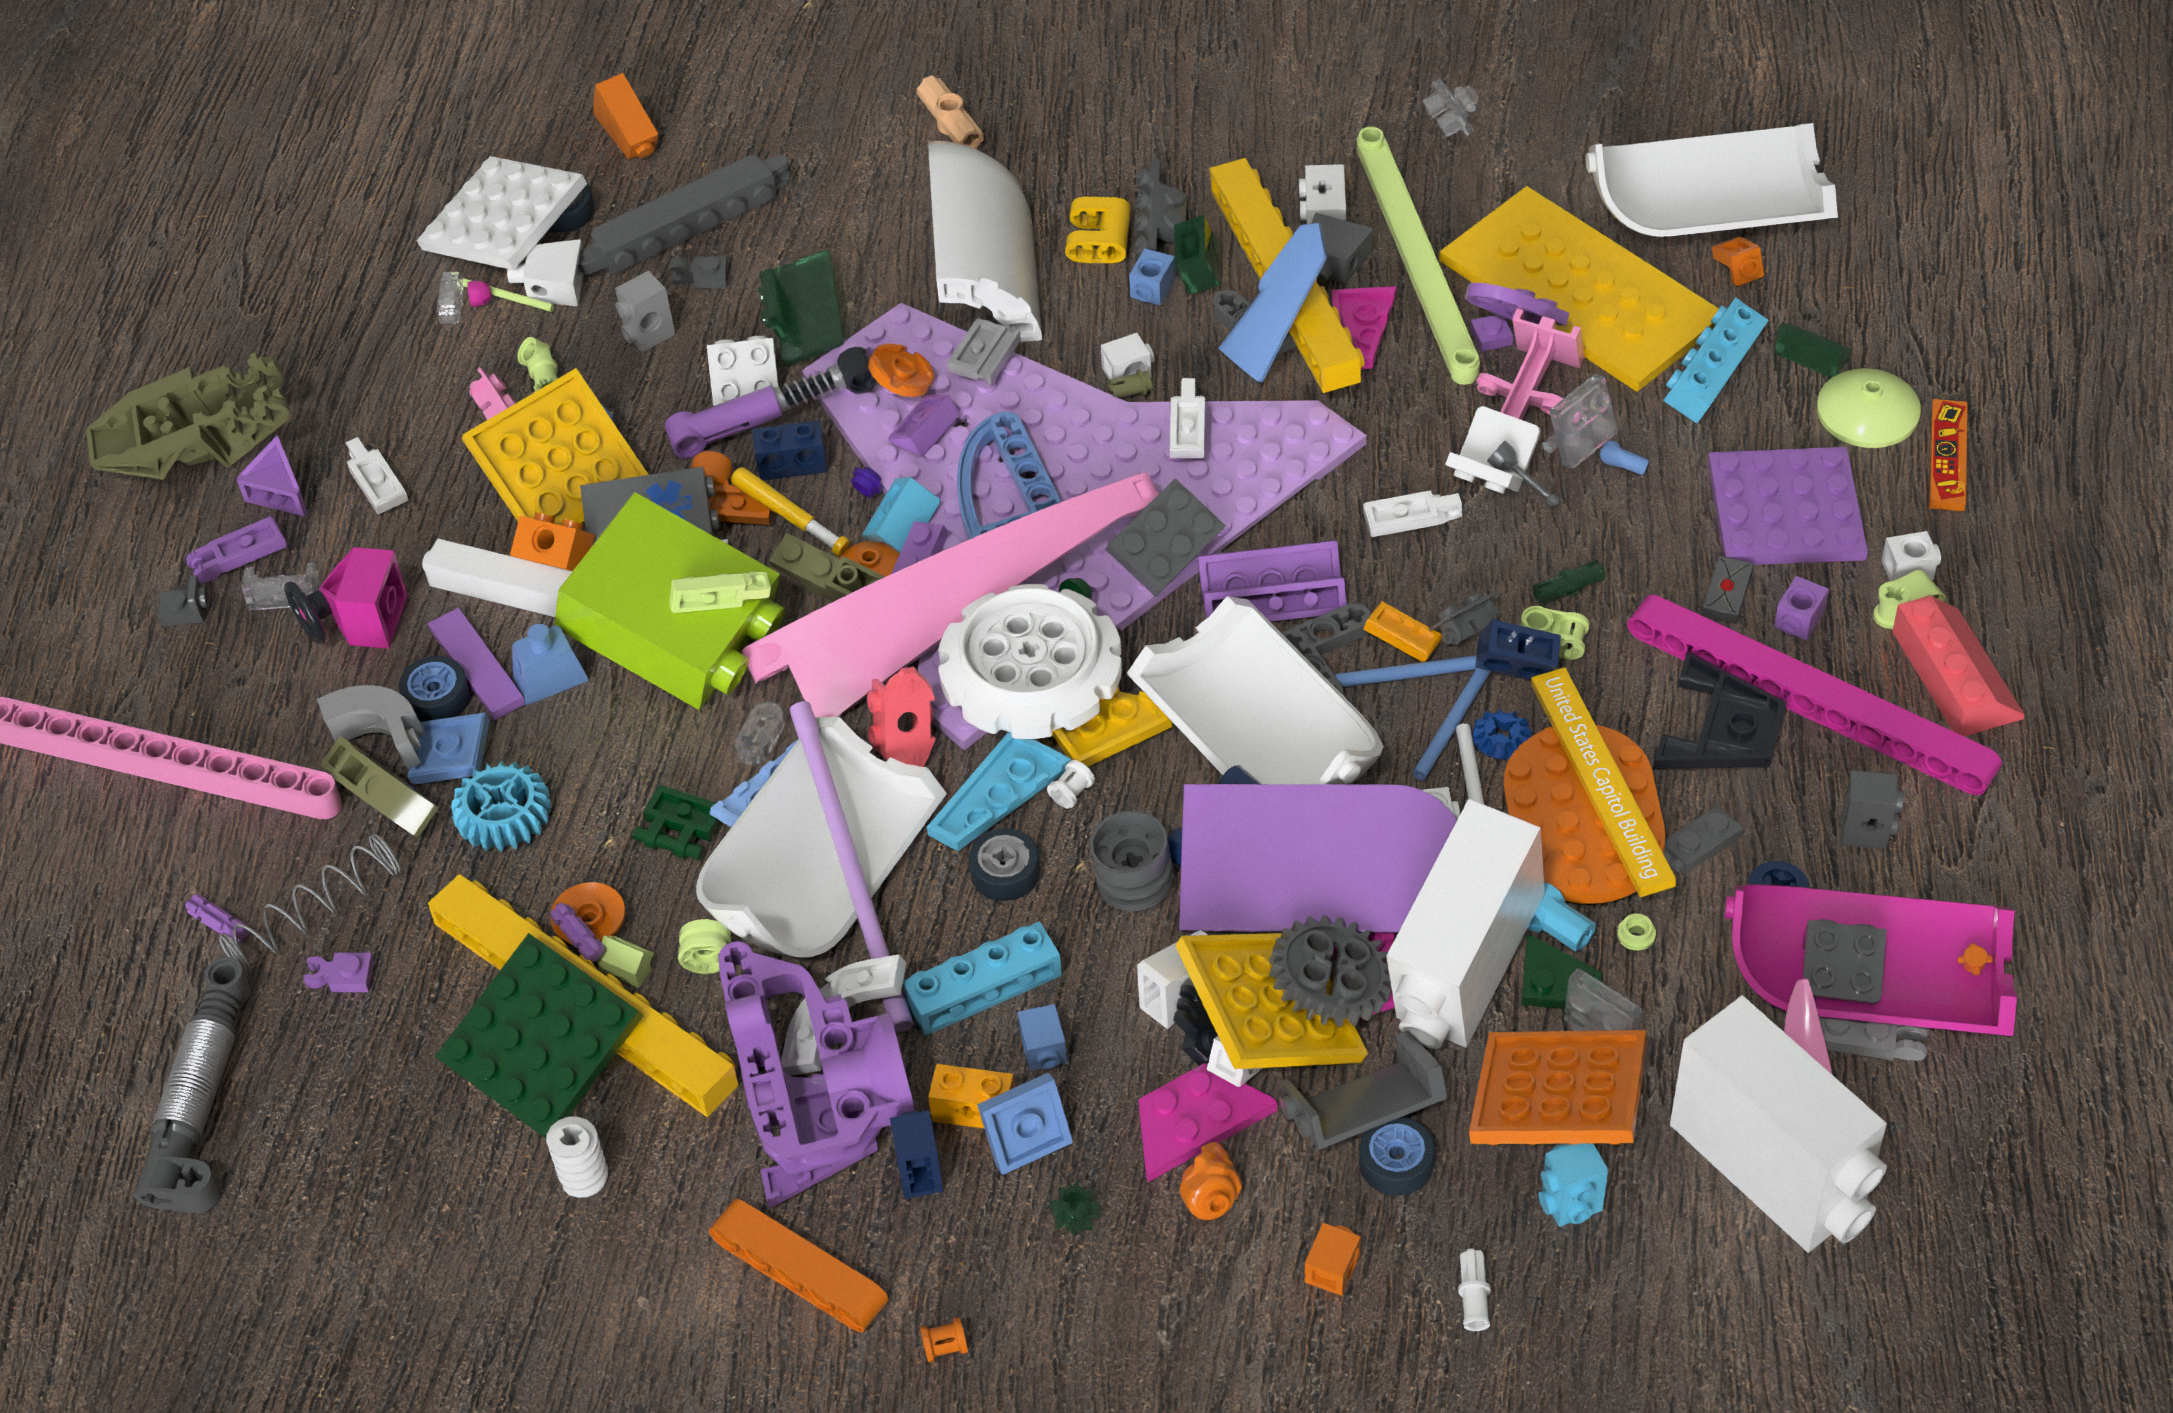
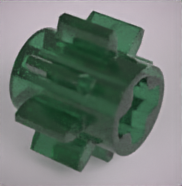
(1066, 1214)

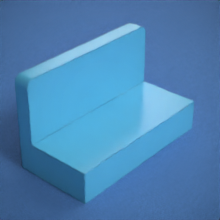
(900, 507)

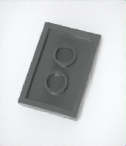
(1165, 537)

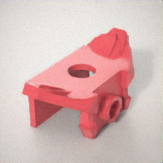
(903, 693)

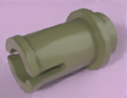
(1130, 384)

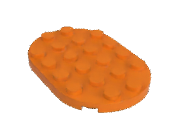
(1575, 845)

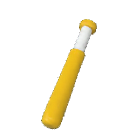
(775, 501)

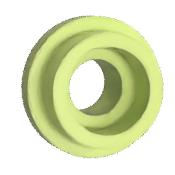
(1636, 924)

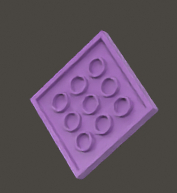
(1787, 506)

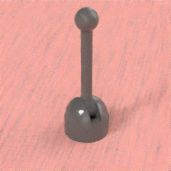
(1505, 459)

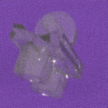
(1456, 105)

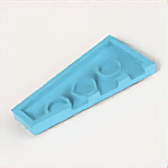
(996, 788)

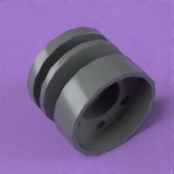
(1132, 860)

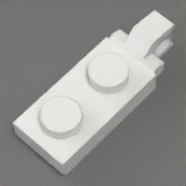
(1187, 422)
(375, 477)
(1410, 512)

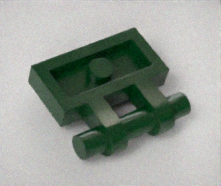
(680, 813)

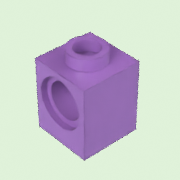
(1801, 608)

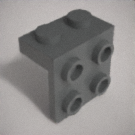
(1844, 960)

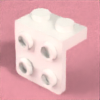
(741, 367)
(1484, 437)

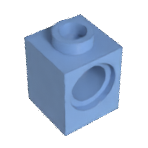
(1152, 276)
(1042, 1037)

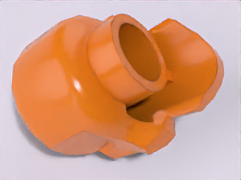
(1210, 1183)

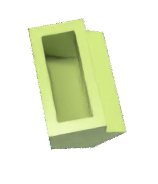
(625, 960)

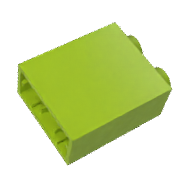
(622, 607)

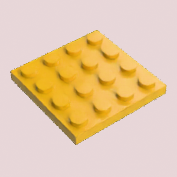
(550, 447)
(1249, 1012)

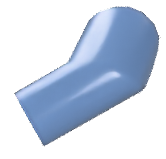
(1614, 455)

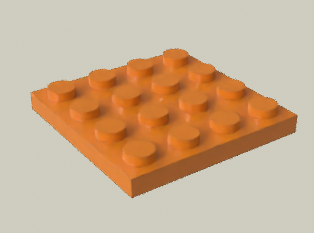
(1559, 1087)

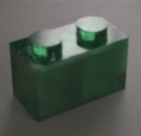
(1196, 254)

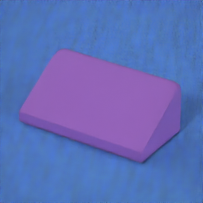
(925, 424)

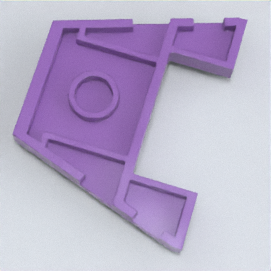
(814, 1122)

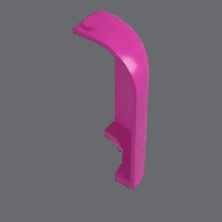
(1920, 969)

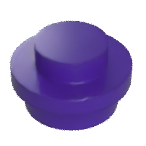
(866, 482)

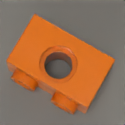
(535, 538)

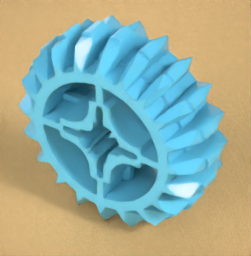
(500, 797)

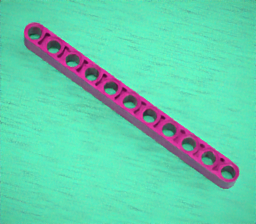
(1819, 696)

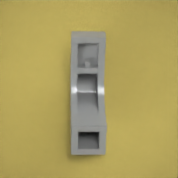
(374, 710)

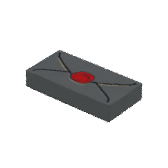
(1727, 589)

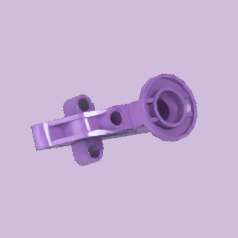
(859, 1076)

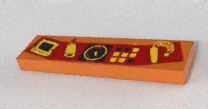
(1948, 455)

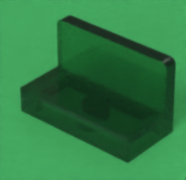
(1811, 350)

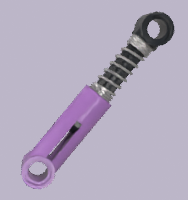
(692, 432)

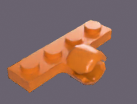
(730, 501)

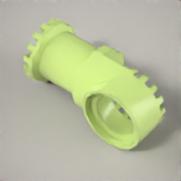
(540, 365)

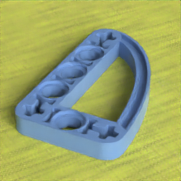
(993, 429)

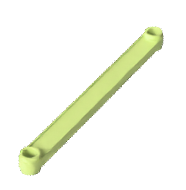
(1418, 256)

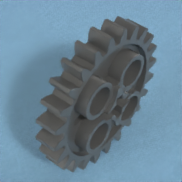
(1304, 966)

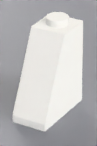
(1160, 983)

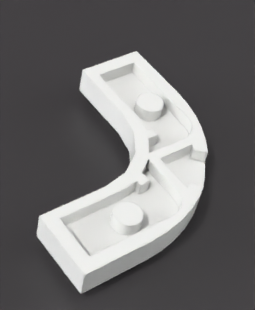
(856, 984)

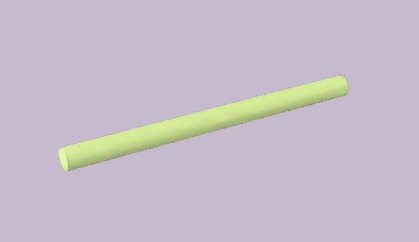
(518, 298)

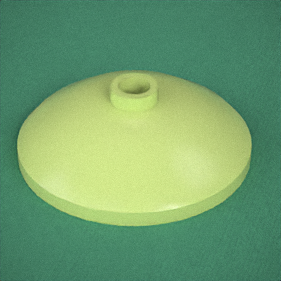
(1868, 408)

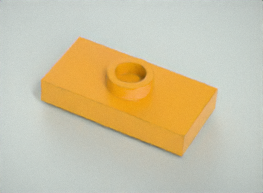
(1403, 632)

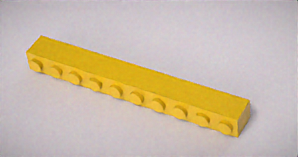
(1262, 236)
(655, 1045)

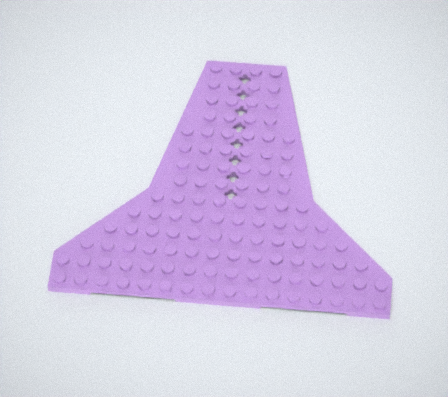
(1086, 440)

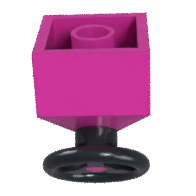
(360, 594)

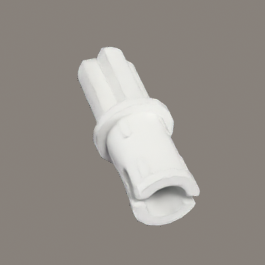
(1474, 1290)

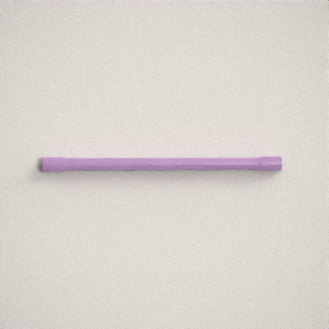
(809, 735)

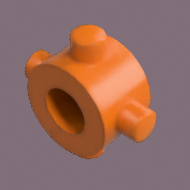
(1974, 959)

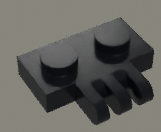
(1196, 1024)

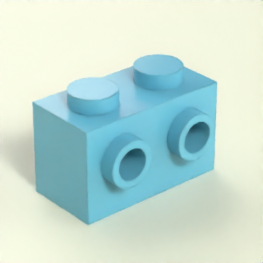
(1573, 1183)

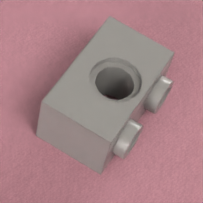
(644, 311)

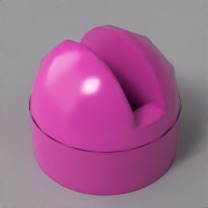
(479, 293)

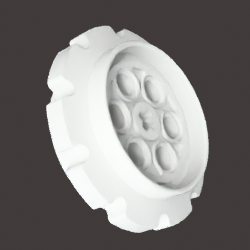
(1030, 661)

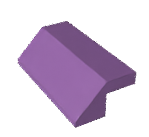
(1276, 580)

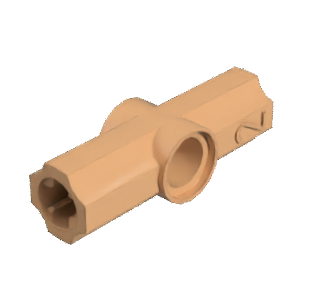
(949, 112)

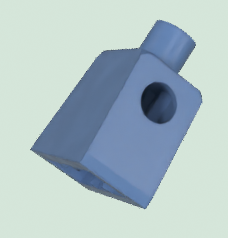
(545, 664)

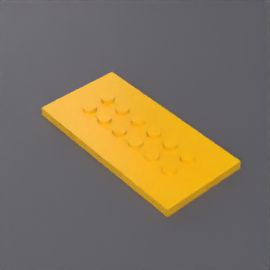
(1627, 310)

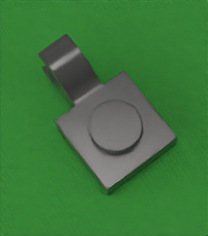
(704, 272)

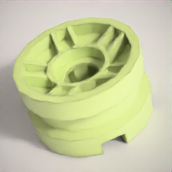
(701, 945)

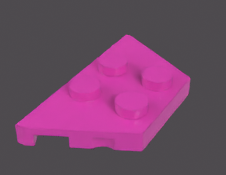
(1193, 1113)

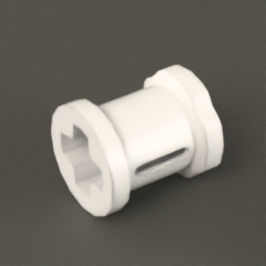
(1070, 784)

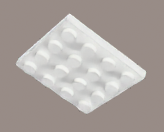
(501, 212)

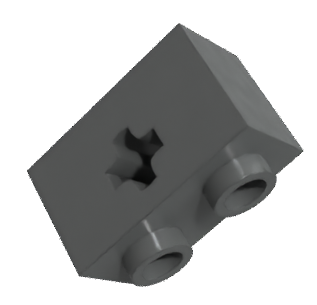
(1870, 809)

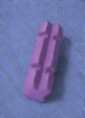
(215, 917)
(577, 932)

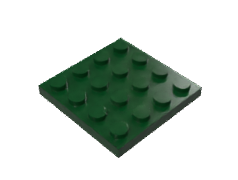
(539, 1035)

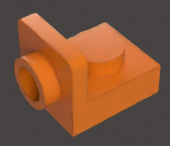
(1742, 258)

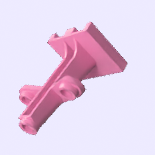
(1542, 345)

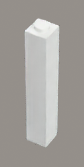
(494, 576)

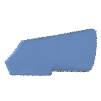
(1282, 290)

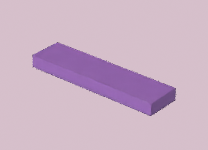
(480, 666)

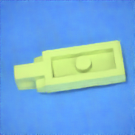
(717, 591)

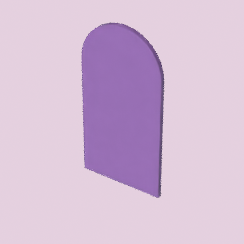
(1303, 850)

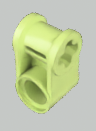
(1902, 590)
(1559, 623)

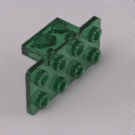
(803, 307)

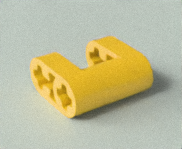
(1113, 230)

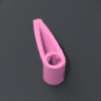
(1803, 1023)

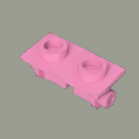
(490, 392)

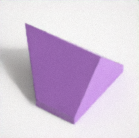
(271, 482)

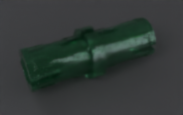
(1568, 582)

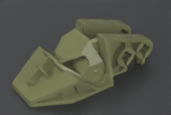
(189, 420)

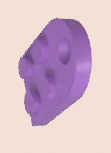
(1505, 302)

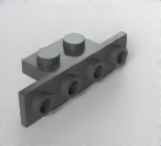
(1157, 210)

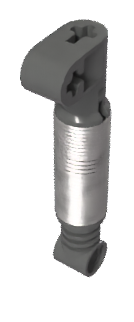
(190, 1097)

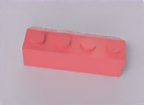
(1954, 666)

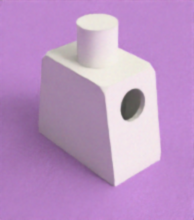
(551, 273)

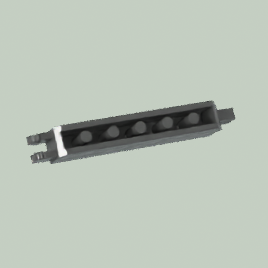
(684, 213)

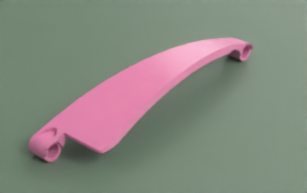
(906, 613)

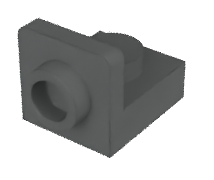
(183, 605)

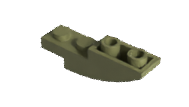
(820, 570)
(379, 786)

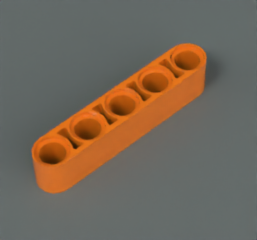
(798, 1265)

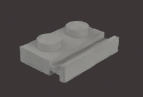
(983, 351)

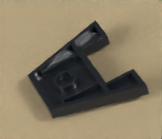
(1738, 726)

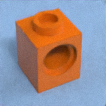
(1332, 1258)

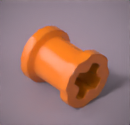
(931, 1335)

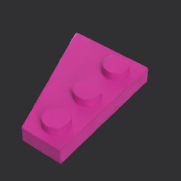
(1366, 316)

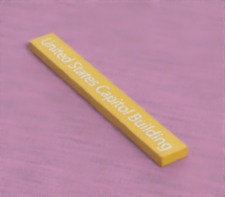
(1603, 783)

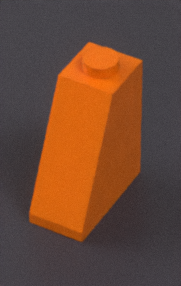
(624, 117)

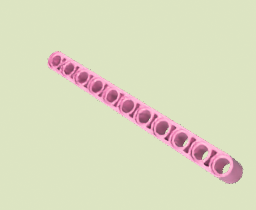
(169, 759)

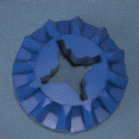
(1498, 745)

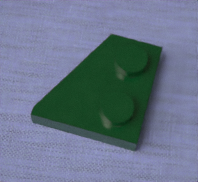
(1548, 974)

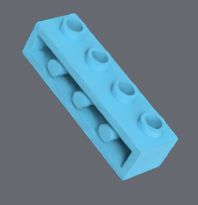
(1715, 360)
(982, 978)

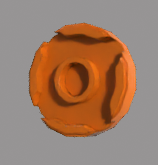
(900, 370)

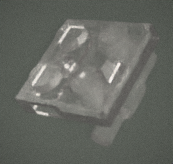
(1582, 422)

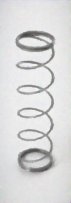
(233, 948)

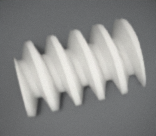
(577, 1156)

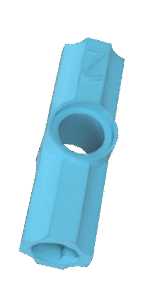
(1562, 920)

